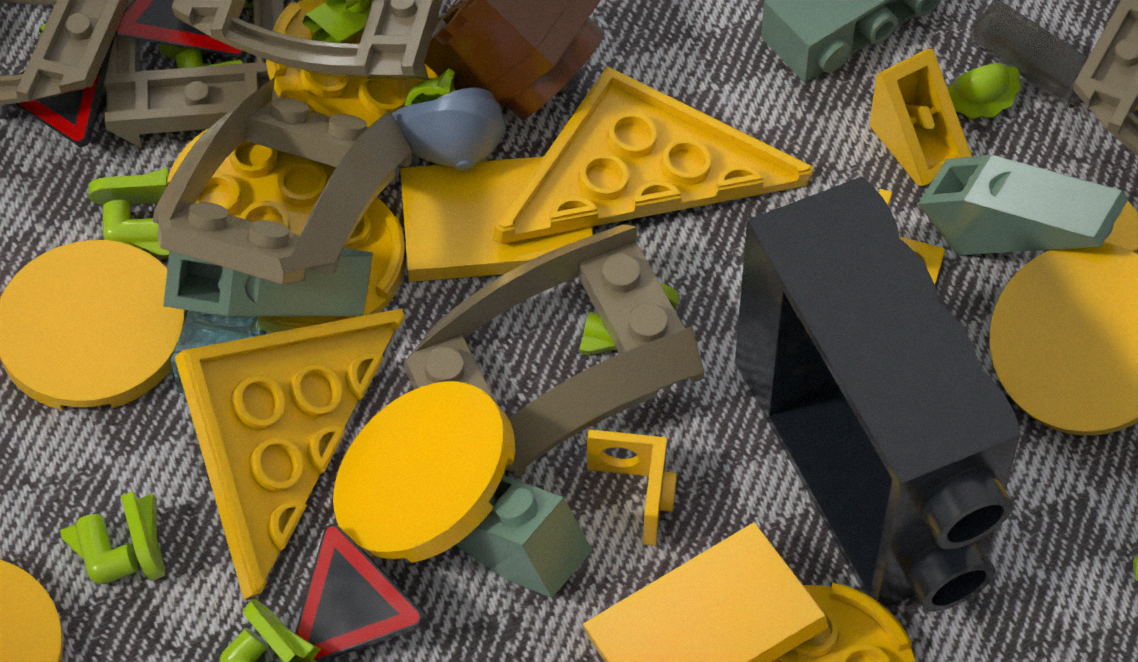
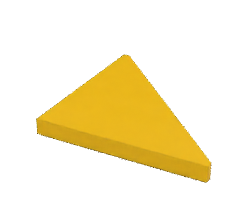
(638, 157)
(272, 421)

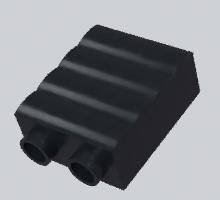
(876, 396)

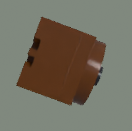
(515, 48)

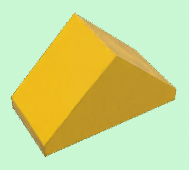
(917, 116)

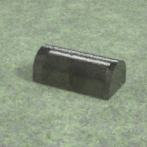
(1031, 49)

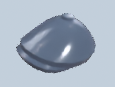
(454, 128)

